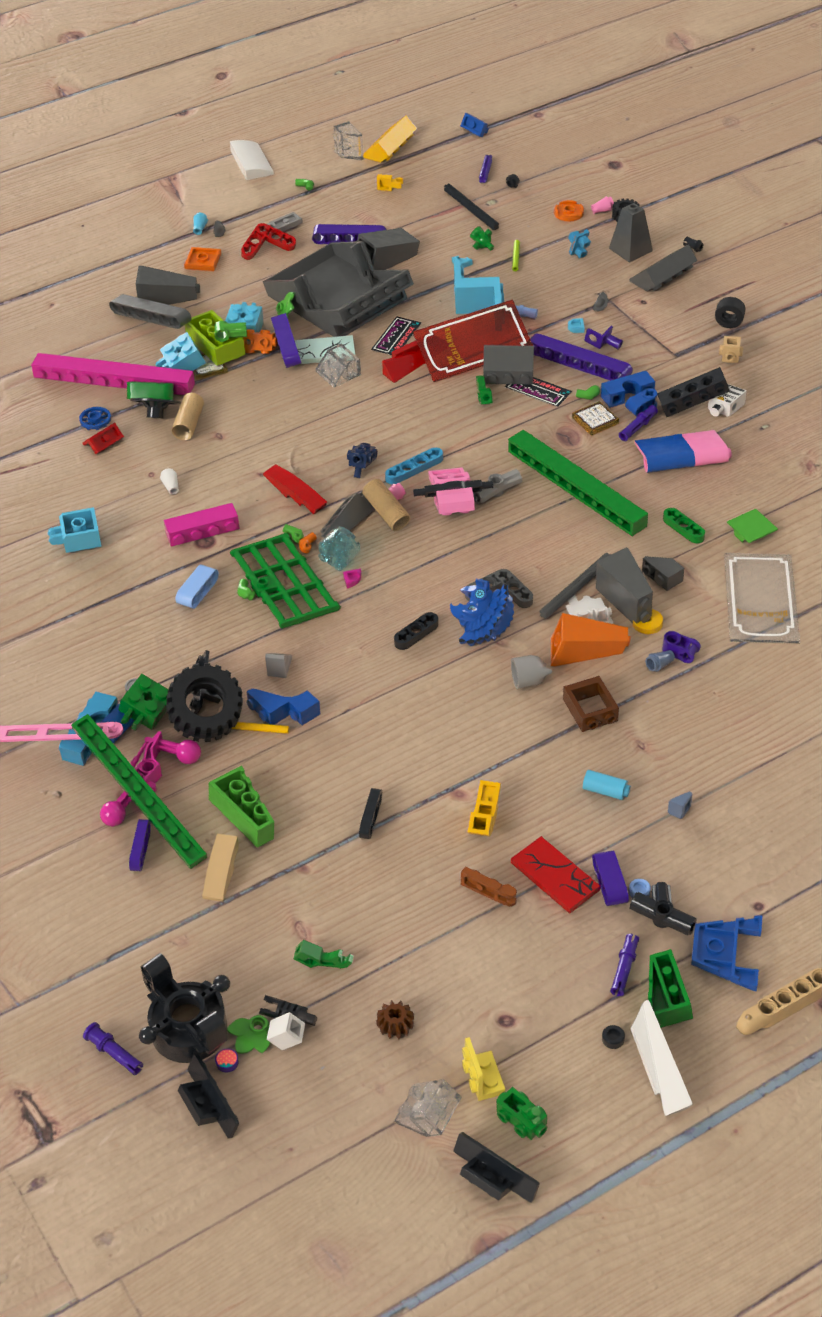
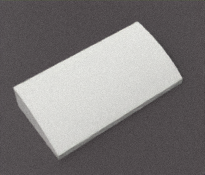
(250, 159)

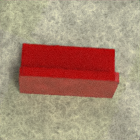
(104, 438)

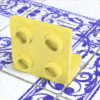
(483, 1072)

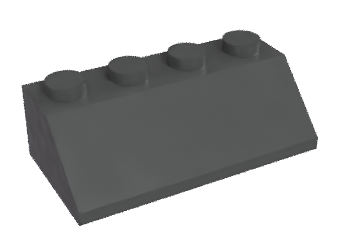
(664, 269)

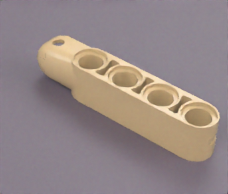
(779, 1011)

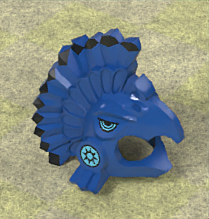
(485, 613)

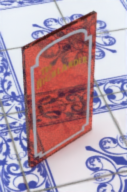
(459, 342)

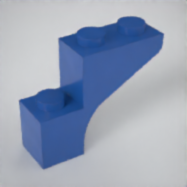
(275, 708)

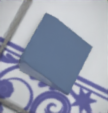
(680, 805)

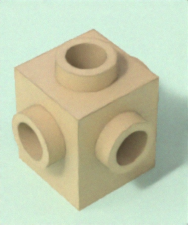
(731, 349)

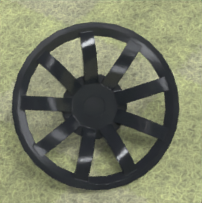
(155, 407)

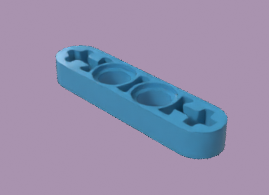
(430, 457)

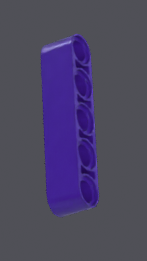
(328, 230)
(286, 340)

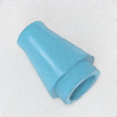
(199, 222)

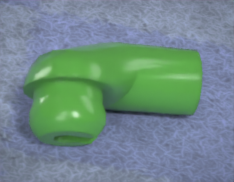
(589, 394)
(295, 533)
(244, 591)

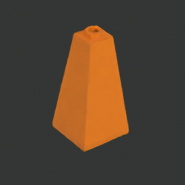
(586, 639)

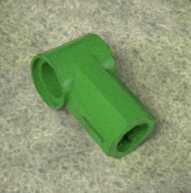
(230, 330)

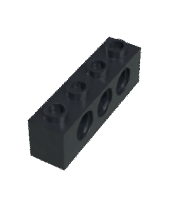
(693, 392)

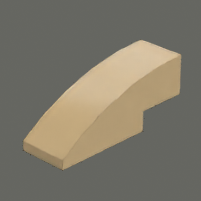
(220, 867)

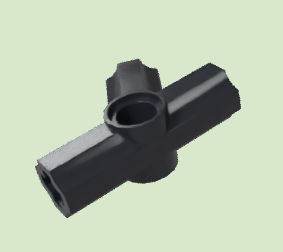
(661, 909)

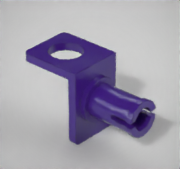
(603, 339)

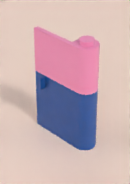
(683, 451)

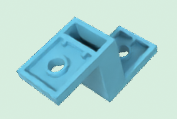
(475, 293)

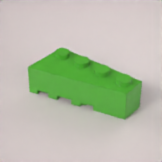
(242, 806)

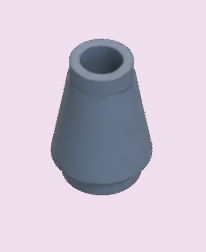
(659, 660)

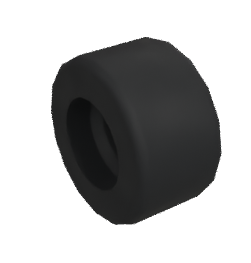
(730, 320)

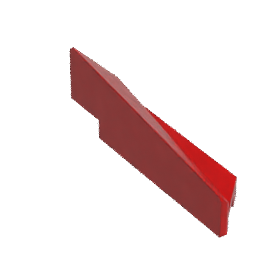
(403, 362)

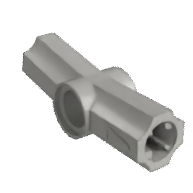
(500, 483)

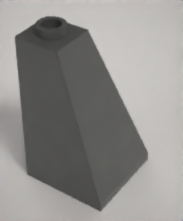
(631, 234)
(165, 286)

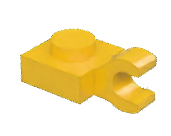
(386, 183)

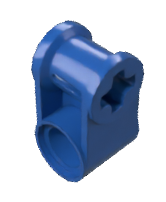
(641, 401)

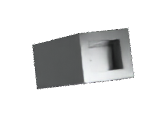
(663, 571)

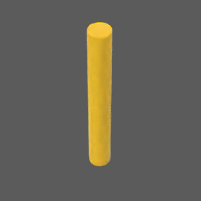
(262, 727)

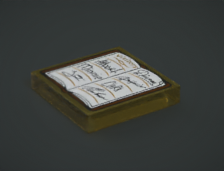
(209, 369)
(595, 418)

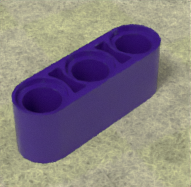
(610, 878)

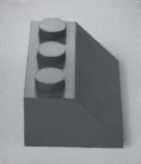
(508, 364)

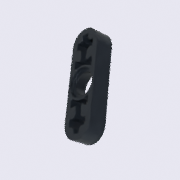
(403, 641)
(370, 813)

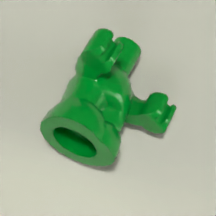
(482, 238)

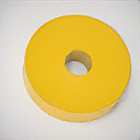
(651, 627)

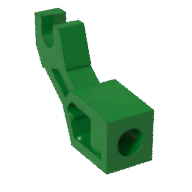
(484, 393)
(313, 956)

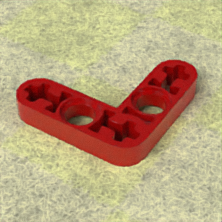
(263, 236)

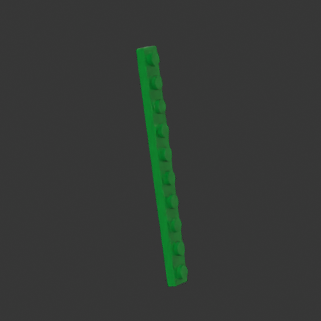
(139, 791)

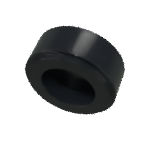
(613, 1037)

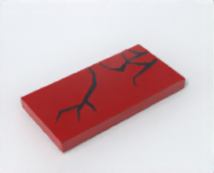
(555, 874)

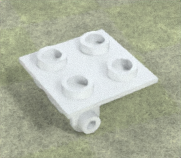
(591, 609)

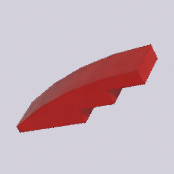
(294, 487)

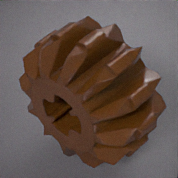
(395, 1019)

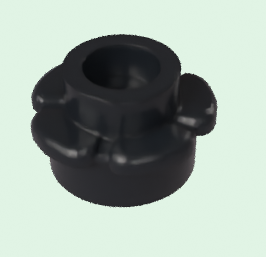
(512, 180)

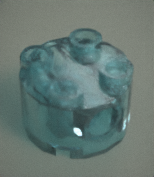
(338, 548)

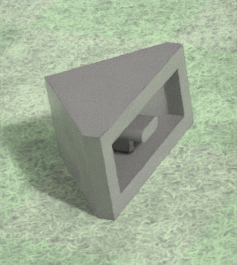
(278, 664)

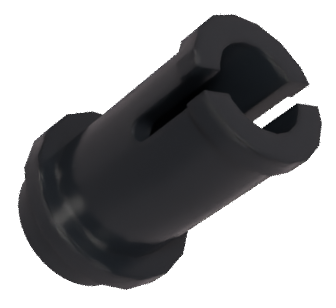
(697, 245)

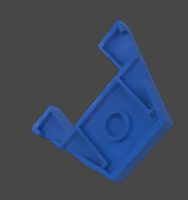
(717, 946)

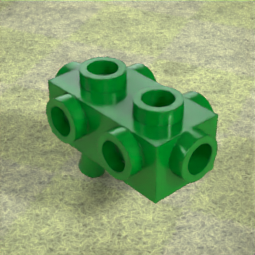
(529, 1118)

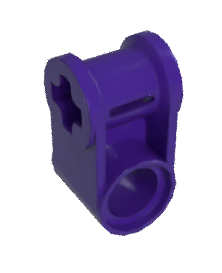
(680, 646)

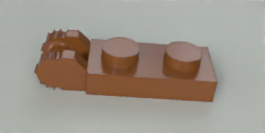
(488, 887)

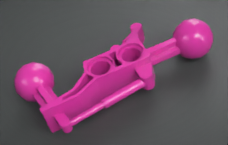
(187, 752)

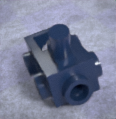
(361, 457)

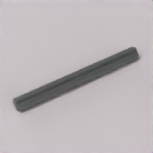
(570, 590)

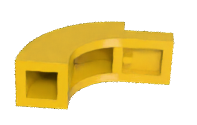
(486, 809)

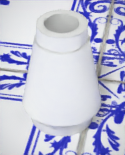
(170, 481)

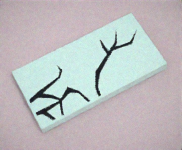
(314, 349)

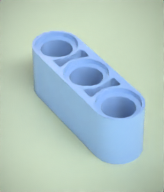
(197, 586)

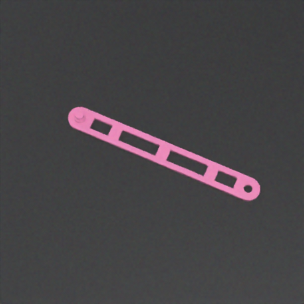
(111, 729)

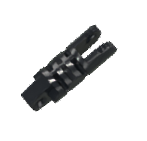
(285, 1007)

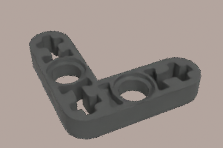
(498, 579)

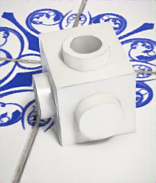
(285, 1031)

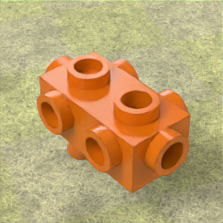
(261, 341)

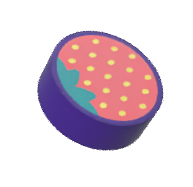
(226, 1060)

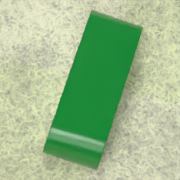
(150, 390)

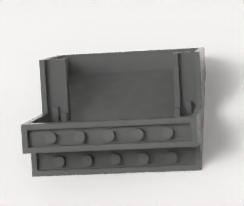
(339, 287)

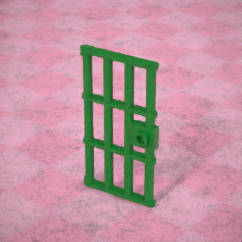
(270, 583)

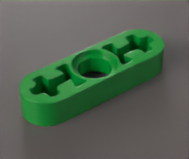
(693, 532)

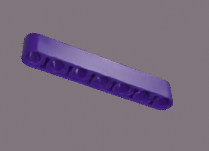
(579, 358)

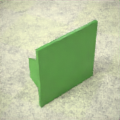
(751, 526)

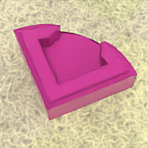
(352, 577)

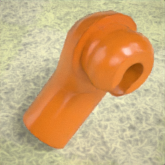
(304, 543)

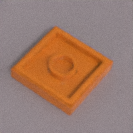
(202, 259)

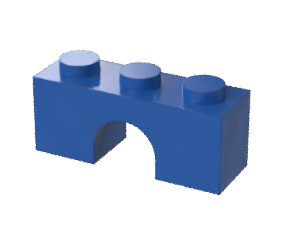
(614, 391)

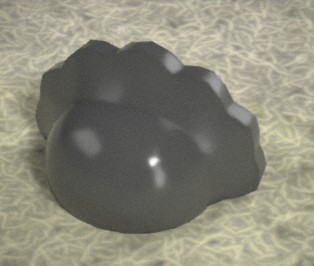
(219, 229)
(601, 302)

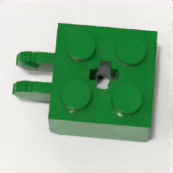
(144, 703)

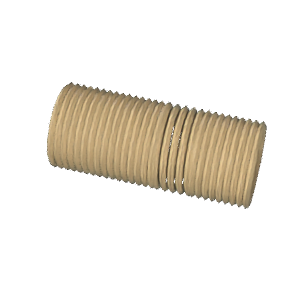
(187, 416)
(386, 503)

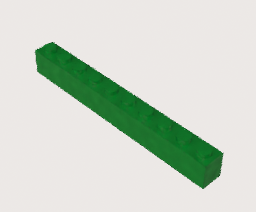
(578, 483)

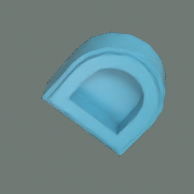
(576, 325)

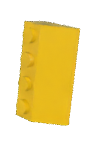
(391, 140)

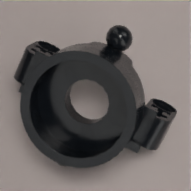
(179, 1039)

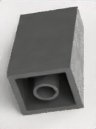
(389, 247)
(625, 585)

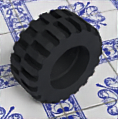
(204, 678)

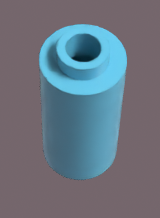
(606, 785)

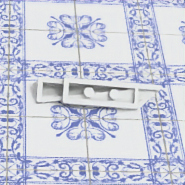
(659, 1061)

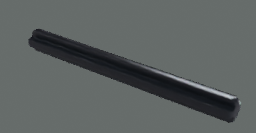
(472, 207)

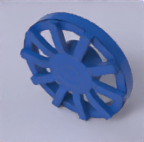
(95, 417)

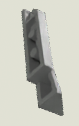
(349, 514)

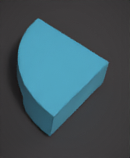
(463, 262)

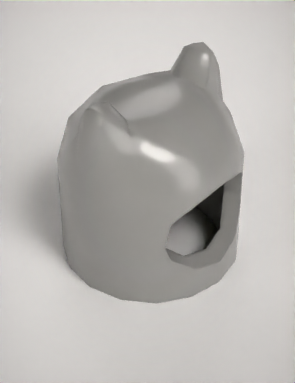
(528, 671)

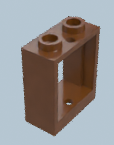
(587, 689)

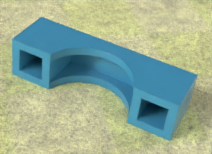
(98, 708)

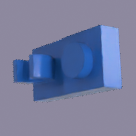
(474, 125)

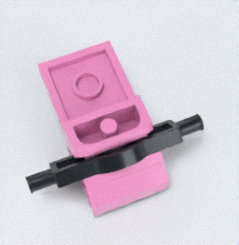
(452, 490)

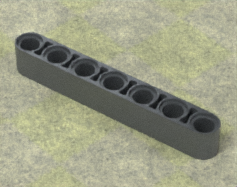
(150, 311)

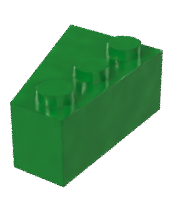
(667, 990)

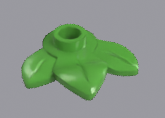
(285, 305)
(248, 1036)

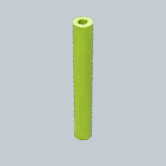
(515, 264)

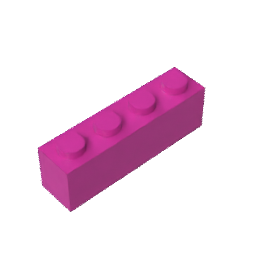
(201, 524)

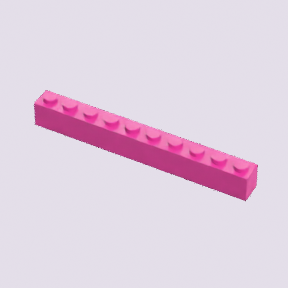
(108, 372)

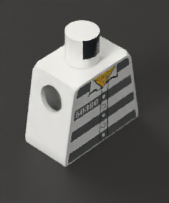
(727, 403)

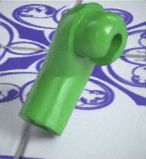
(305, 183)

